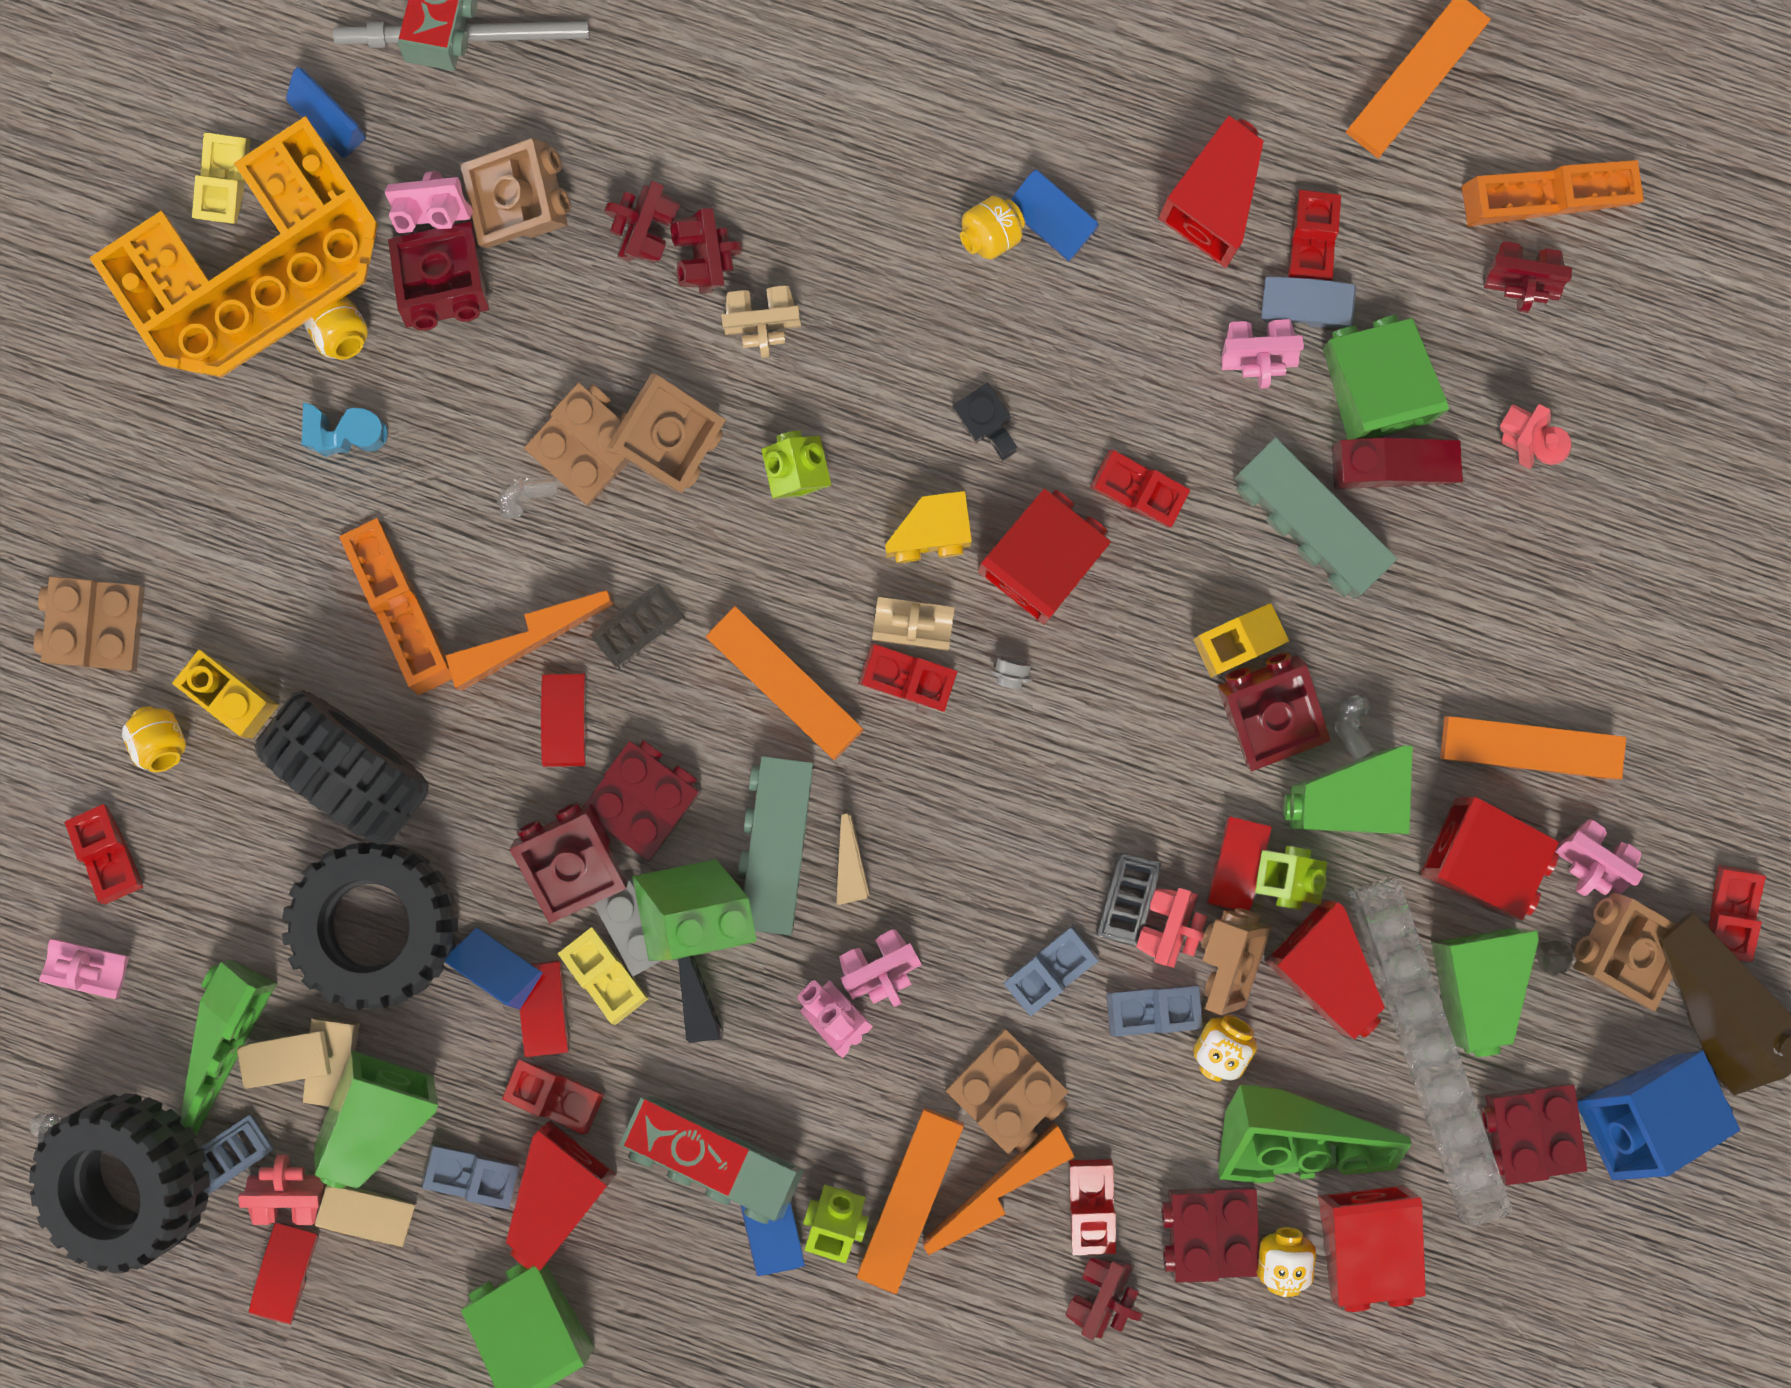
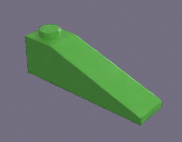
(224, 1022)
(1284, 1133)

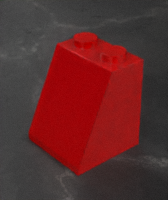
(1216, 192)
(1045, 554)
(1491, 858)
(1330, 971)
(554, 1195)
(1373, 1246)

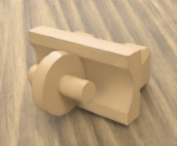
(780, 315)
(913, 623)

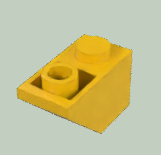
(931, 526)
(1240, 640)
(225, 694)

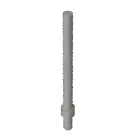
(379, 34)

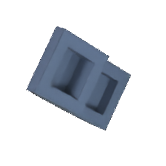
(1309, 301)
(1051, 970)
(1154, 1010)
(470, 1176)

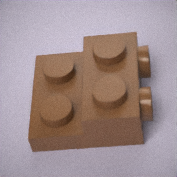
(515, 192)
(667, 434)
(577, 441)
(90, 624)
(1236, 948)
(1626, 950)
(1008, 1092)

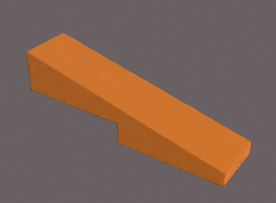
(1418, 76)
(1551, 193)
(396, 607)
(543, 625)
(784, 683)
(1533, 748)
(909, 1200)
(984, 1205)

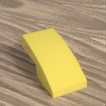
(220, 185)
(603, 976)

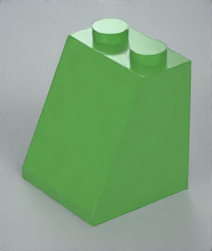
(1383, 379)
(1356, 797)
(692, 911)
(1485, 986)
(370, 1118)
(526, 1329)

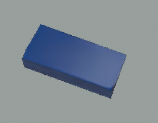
(324, 114)
(1054, 215)
(494, 968)
(774, 1245)

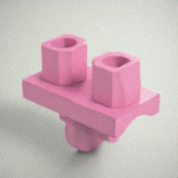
(427, 201)
(1261, 355)
(1596, 865)
(84, 968)
(883, 976)
(833, 1016)

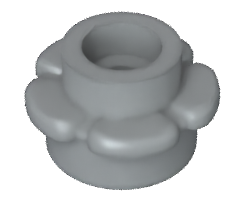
(1011, 672)

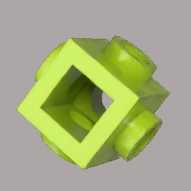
(795, 465)
(1291, 877)
(835, 1223)

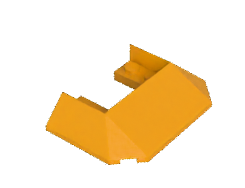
(267, 294)

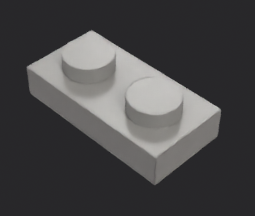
(624, 925)

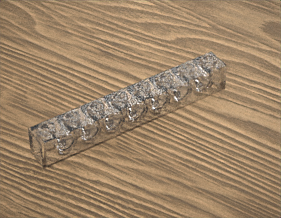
(1430, 1052)

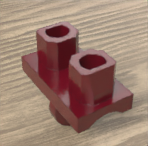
(649, 206)
(710, 248)
(1528, 279)
(1096, 1315)

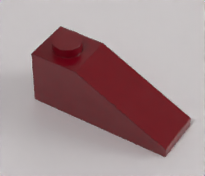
(1396, 462)

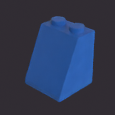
(1658, 1117)

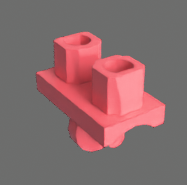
(1533, 434)
(1167, 945)
(282, 1188)

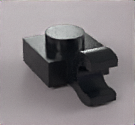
(984, 417)

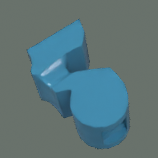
(355, 427)

